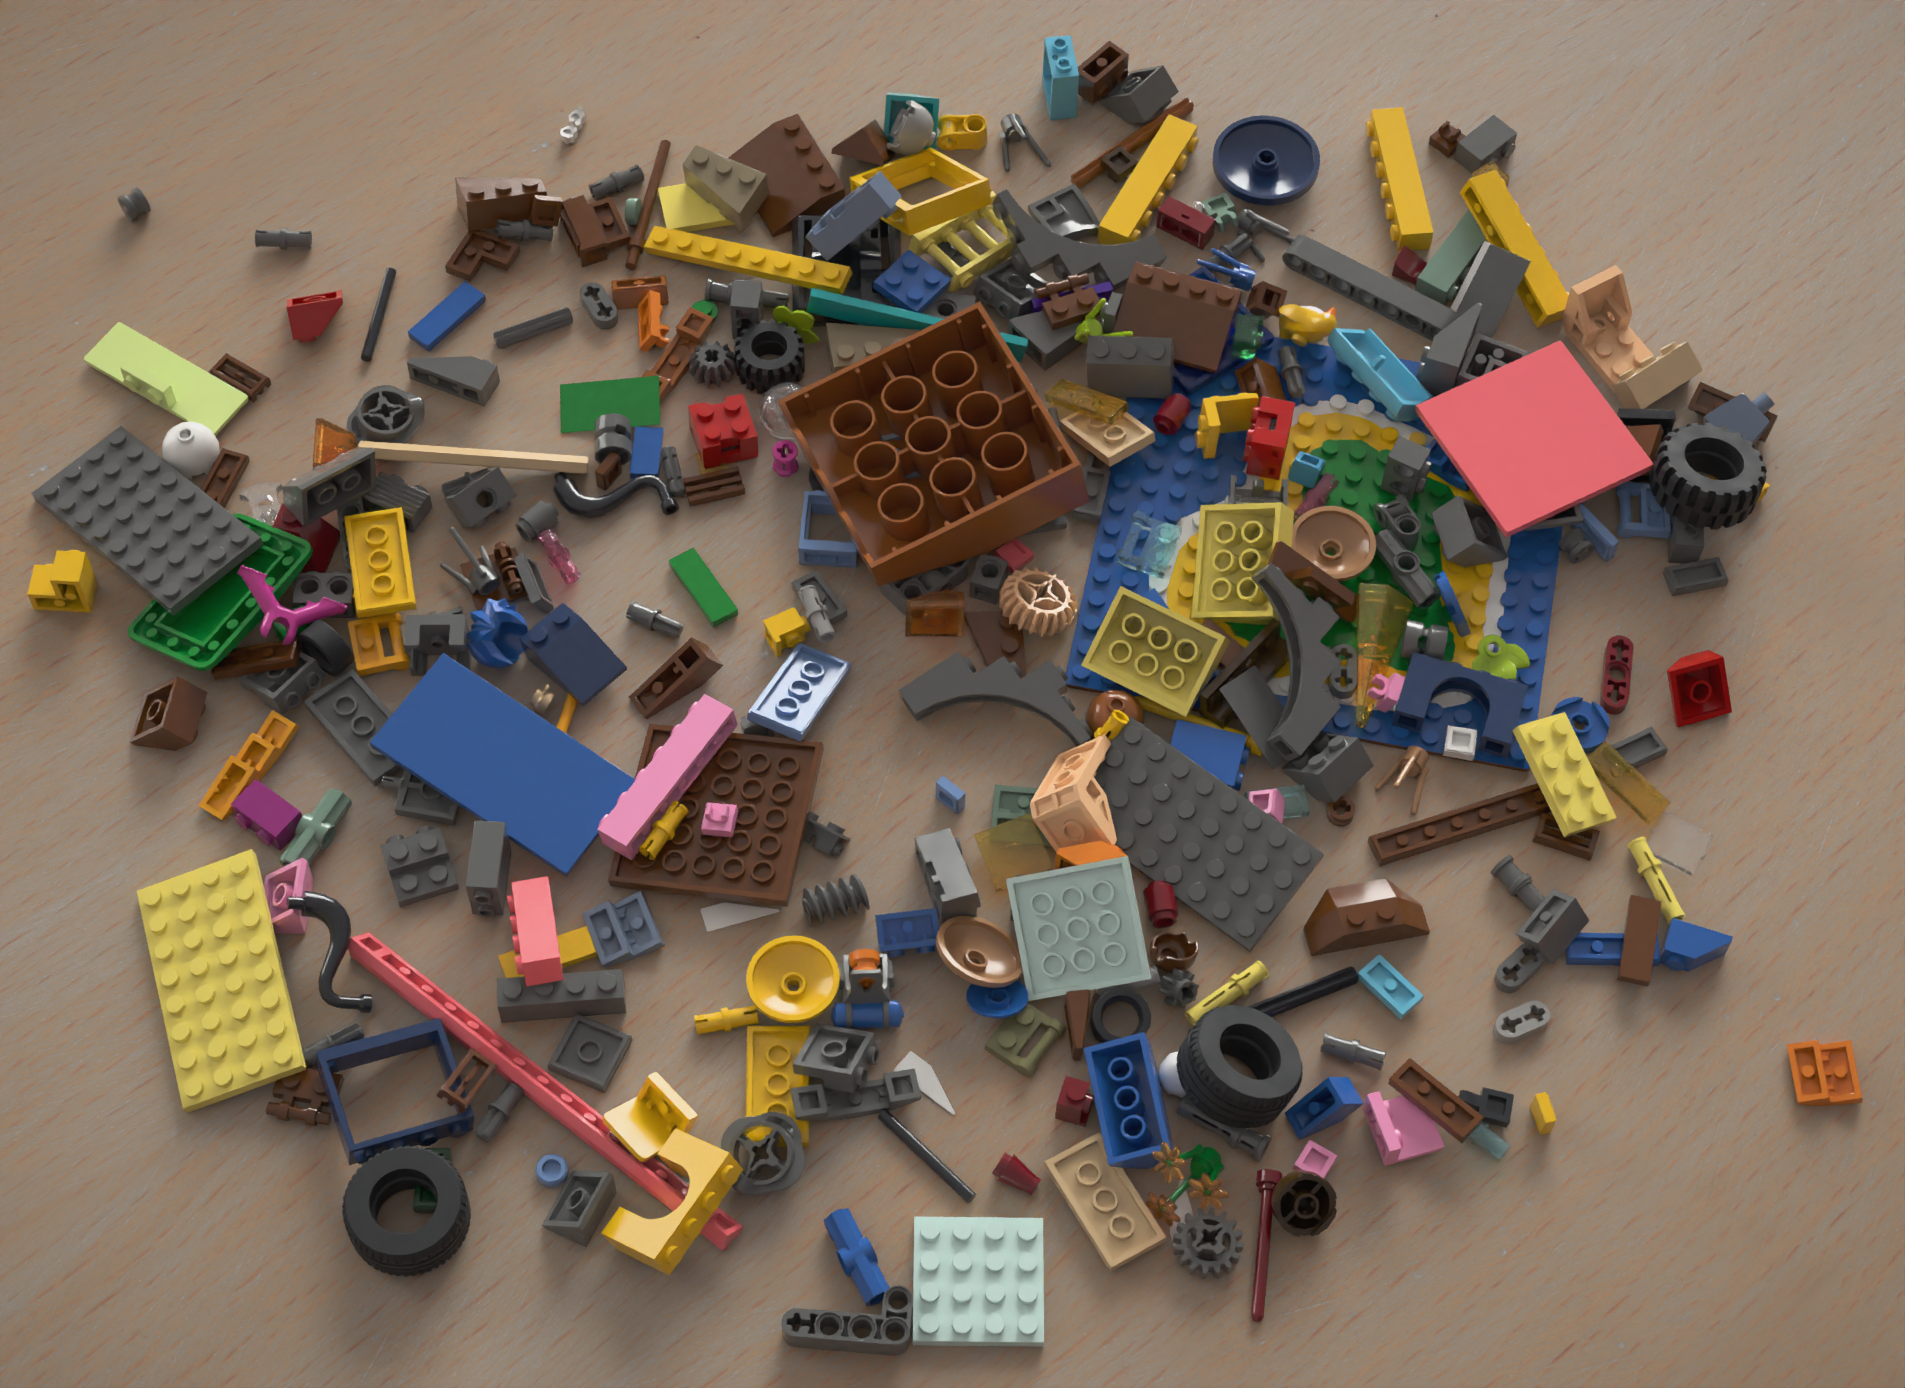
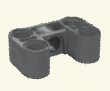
(924, 583)

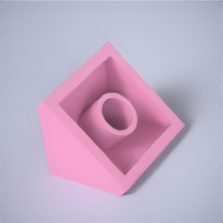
(284, 883)

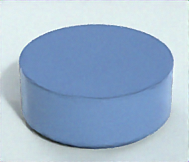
(552, 1170)

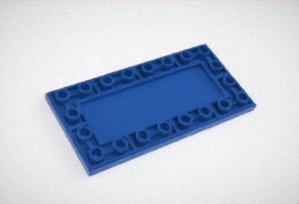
(502, 763)

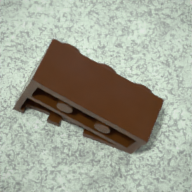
(494, 199)

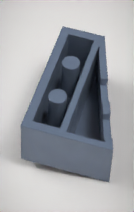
(854, 215)

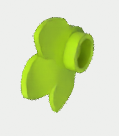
(799, 320)
(1502, 663)

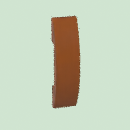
(674, 361)

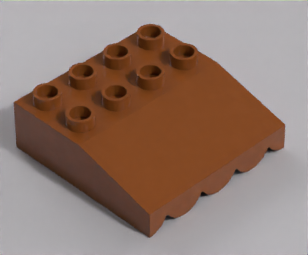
(965, 425)

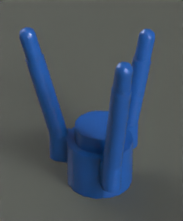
(1241, 276)

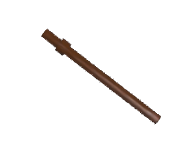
(637, 242)

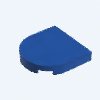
(1452, 604)

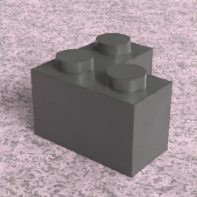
(1485, 356)

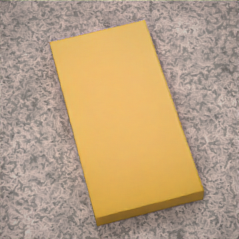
(380, 562)
(771, 1075)

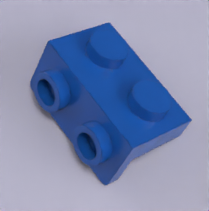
(906, 931)

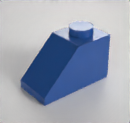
(1691, 946)
(1324, 1106)

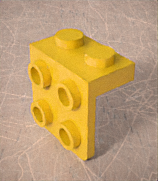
(1223, 416)
(650, 1118)

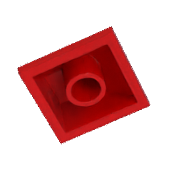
(312, 314)
(1698, 688)

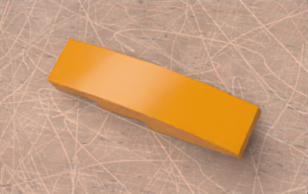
(251, 763)

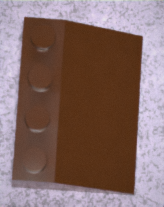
(796, 174)
(1182, 308)

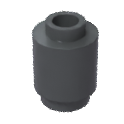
(536, 520)

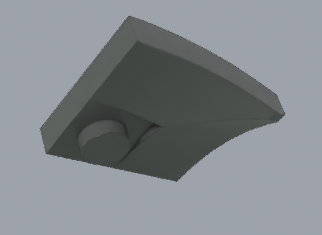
(1066, 213)

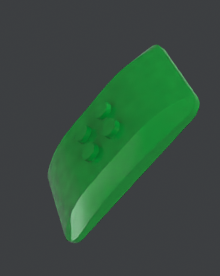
(227, 610)

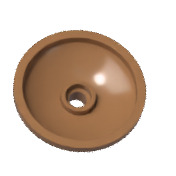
(1335, 532)
(979, 951)

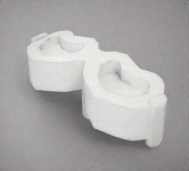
(576, 121)

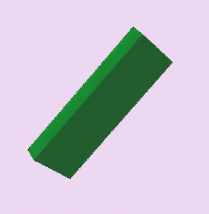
(703, 587)

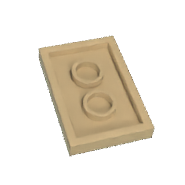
(1108, 441)

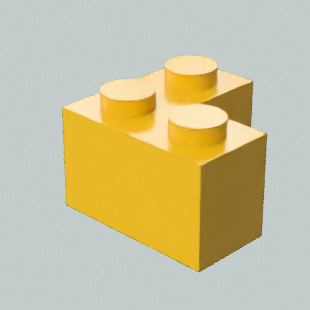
(65, 584)

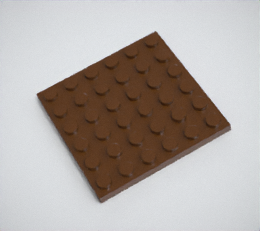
(773, 790)

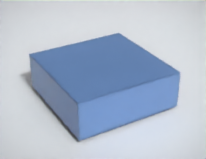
(950, 795)

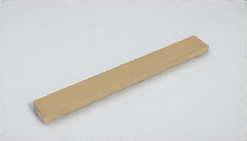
(477, 457)

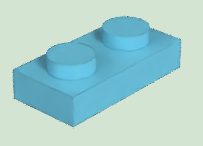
(1390, 987)

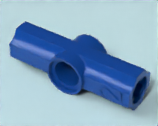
(856, 1256)

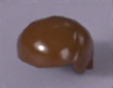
(1173, 951)

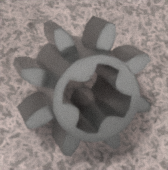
(1179, 988)

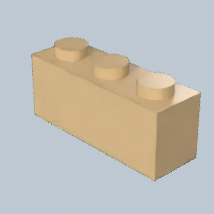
(1657, 376)

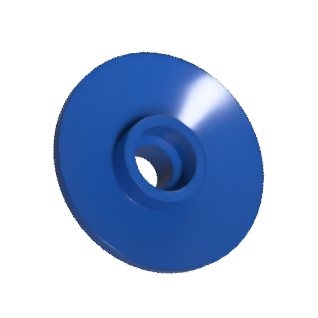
(999, 1001)

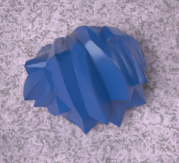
(496, 634)

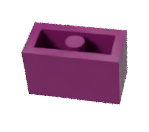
(266, 814)

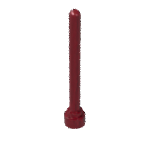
(1266, 1181)

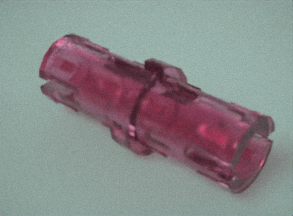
(1317, 496)
(559, 556)

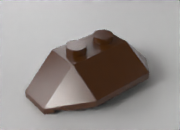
(1363, 917)

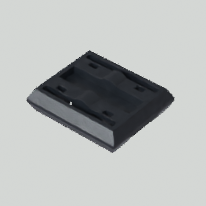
(861, 256)

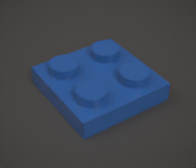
(912, 283)

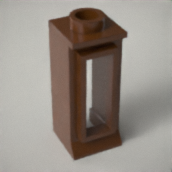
(583, 231)

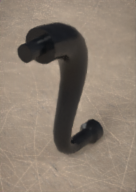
(591, 507)
(338, 922)

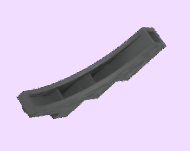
(1040, 247)
(1311, 662)
(954, 684)

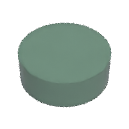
(632, 211)

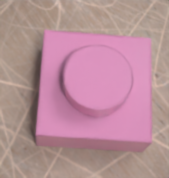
(1315, 1159)

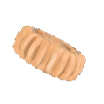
(1037, 601)

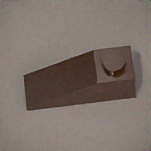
(676, 678)

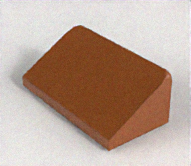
(630, 292)

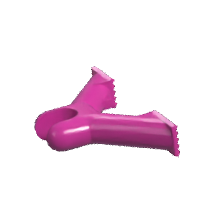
(278, 614)

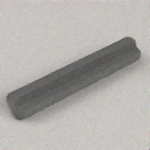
(533, 327)

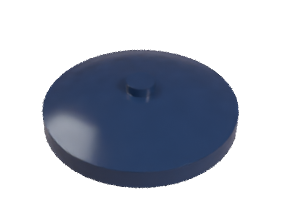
(1266, 160)

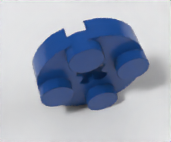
(1591, 715)

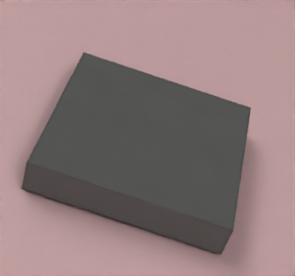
(590, 1053)

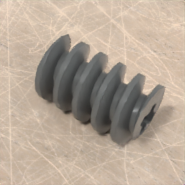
(834, 899)

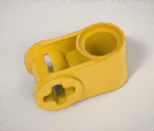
(964, 132)

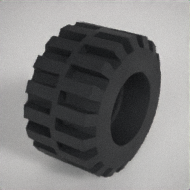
(769, 339)

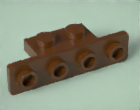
(1314, 581)

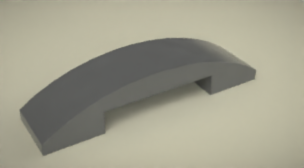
(825, 1104)

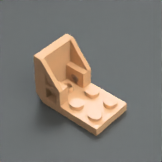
(1598, 324)
(1070, 802)

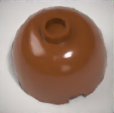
(1104, 704)

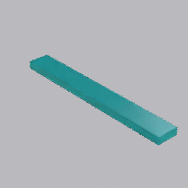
(881, 315)

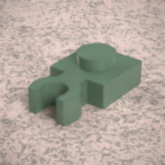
(1221, 209)

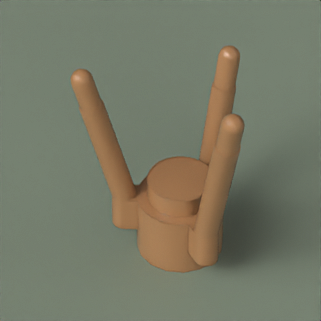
(1411, 764)

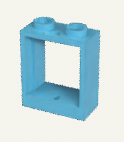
(1060, 77)

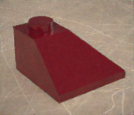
(320, 535)

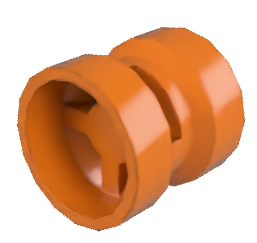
(864, 960)

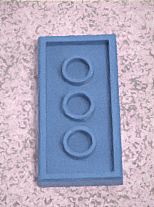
(799, 691)

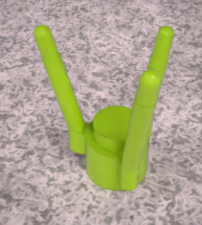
(1093, 327)

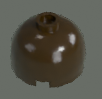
(1304, 1203)

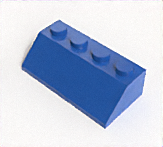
(1128, 1101)

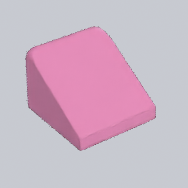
(1269, 801)

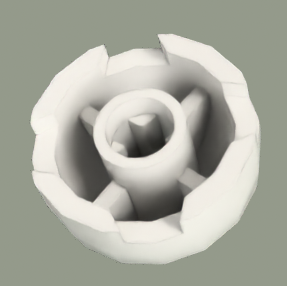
(190, 449)

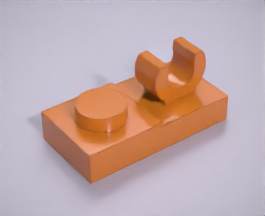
(649, 326)

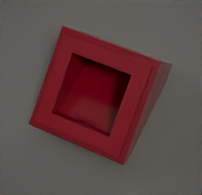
(1408, 265)

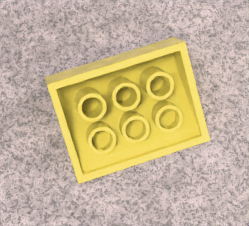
(1230, 551)
(1155, 651)

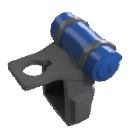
(867, 1007)

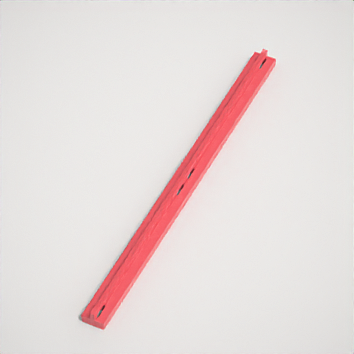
(532, 1079)

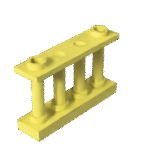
(927, 242)

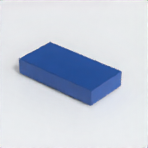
(646, 451)

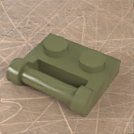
(1017, 1032)

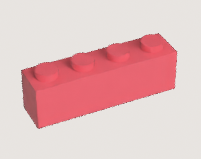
(536, 931)

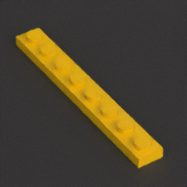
(748, 260)

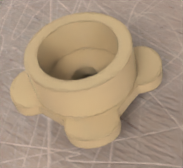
(541, 700)

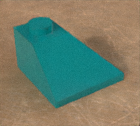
(897, 101)

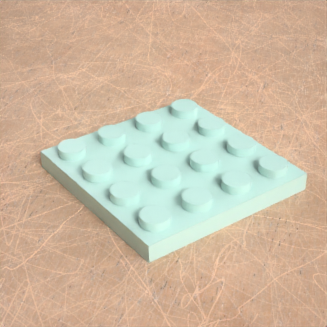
(1078, 928)
(978, 1281)

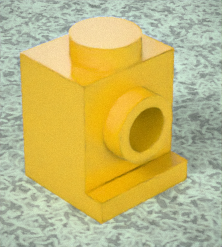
(785, 630)

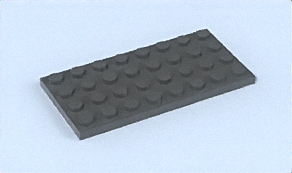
(147, 520)
(1201, 836)

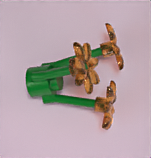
(1204, 1164)

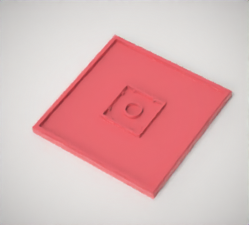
(1533, 438)

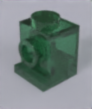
(1247, 336)

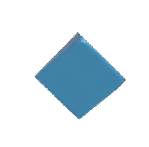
(1306, 469)

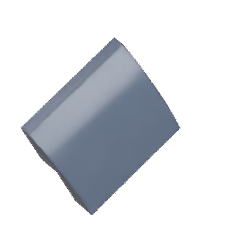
(623, 930)

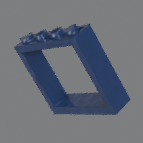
(382, 1047)

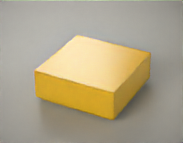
(1543, 1113)

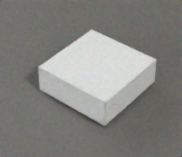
(1460, 743)

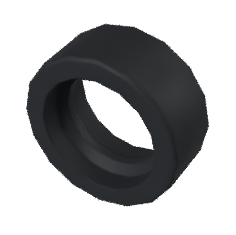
(327, 647)
(1113, 996)

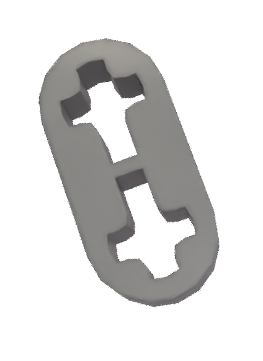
(1519, 1016)

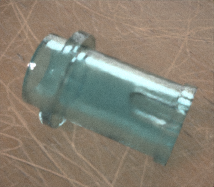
(1490, 1141)

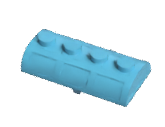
(1380, 371)

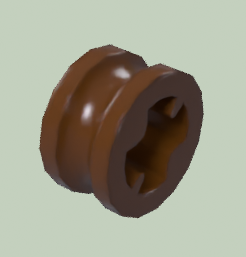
(1336, 819)

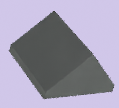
(581, 1205)

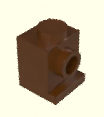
(1265, 300)

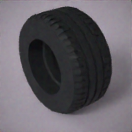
(1223, 1091)
(392, 1173)

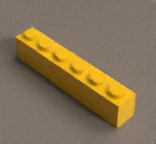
(1399, 179)
(1148, 182)
(1506, 228)

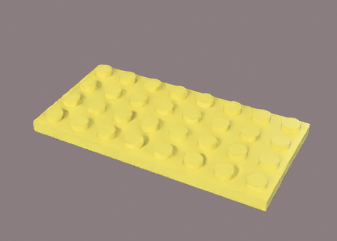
(220, 981)

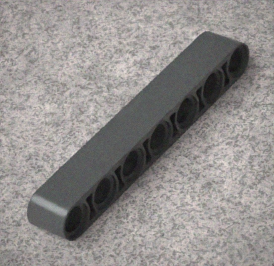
(1367, 287)

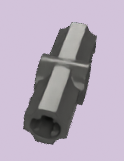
(1414, 579)

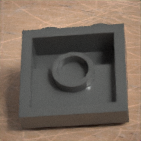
(1008, 290)
(285, 687)
(419, 866)
(837, 1056)

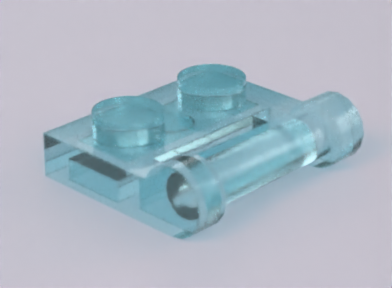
(1157, 548)

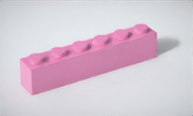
(667, 775)

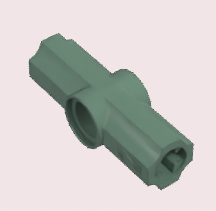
(317, 829)

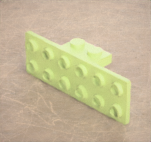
(165, 378)

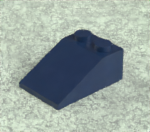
(572, 654)

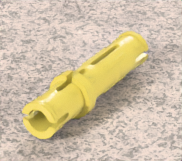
(1650, 869)
(1236, 987)

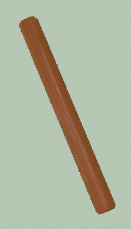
(1132, 142)

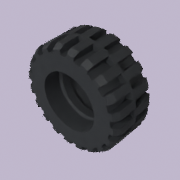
(1699, 498)

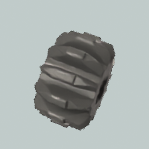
(712, 364)

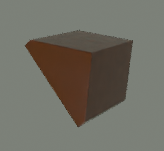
(866, 145)

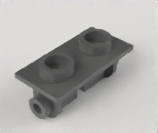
(828, 838)

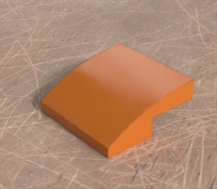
(1824, 1073)

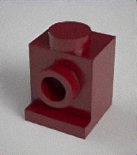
(1074, 1101)

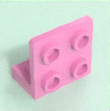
(1400, 1129)

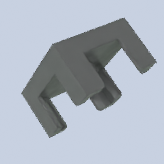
(435, 636)

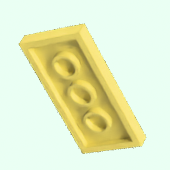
(1564, 774)

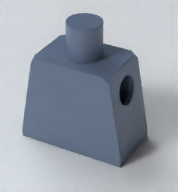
(1743, 416)

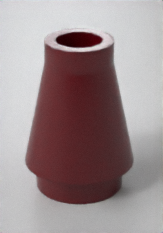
(1016, 1174)

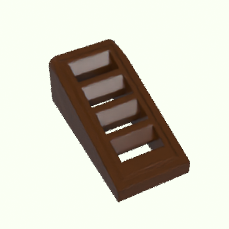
(1076, 1013)

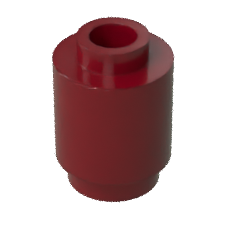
(1172, 414)
(1160, 904)

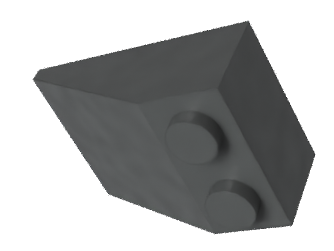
(1447, 353)

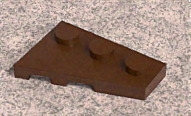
(997, 637)

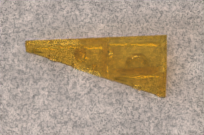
(1380, 623)

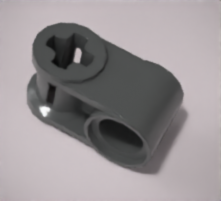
(1400, 519)

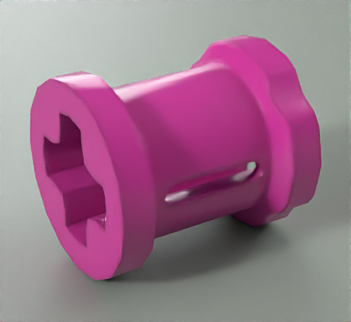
(789, 459)

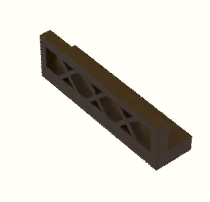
(1265, 651)

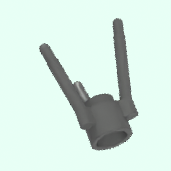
(1014, 130)
(1252, 224)
(482, 578)

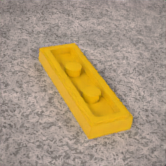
(573, 946)

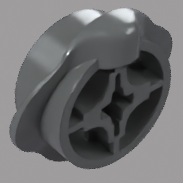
(386, 415)
(789, 1172)

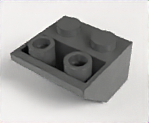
(1329, 766)

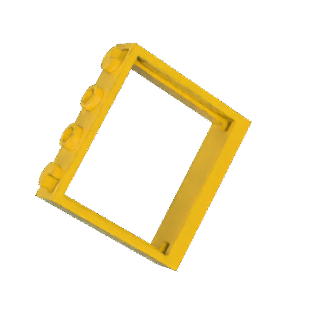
(969, 192)

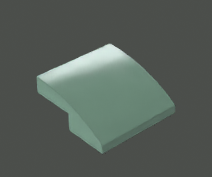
(1012, 803)

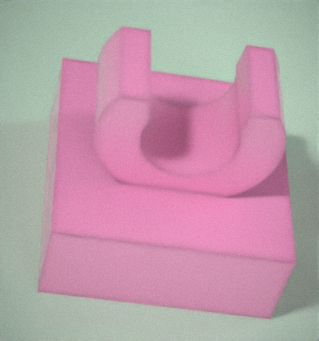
(1389, 691)
(719, 819)

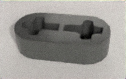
(604, 303)
(1348, 672)
(1524, 972)

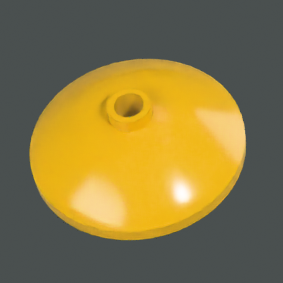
(789, 963)

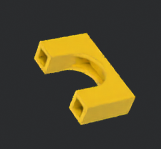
(667, 1239)

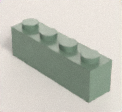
(1451, 262)

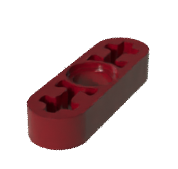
(1623, 665)

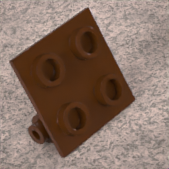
(510, 581)

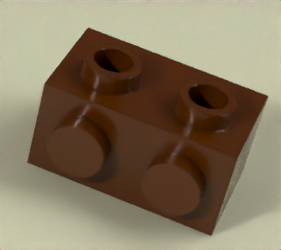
(1102, 72)

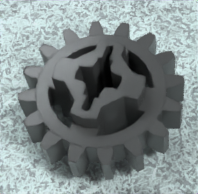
(1208, 1257)

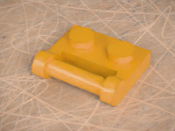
(369, 648)

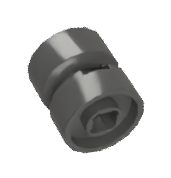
(614, 435)
(1434, 643)

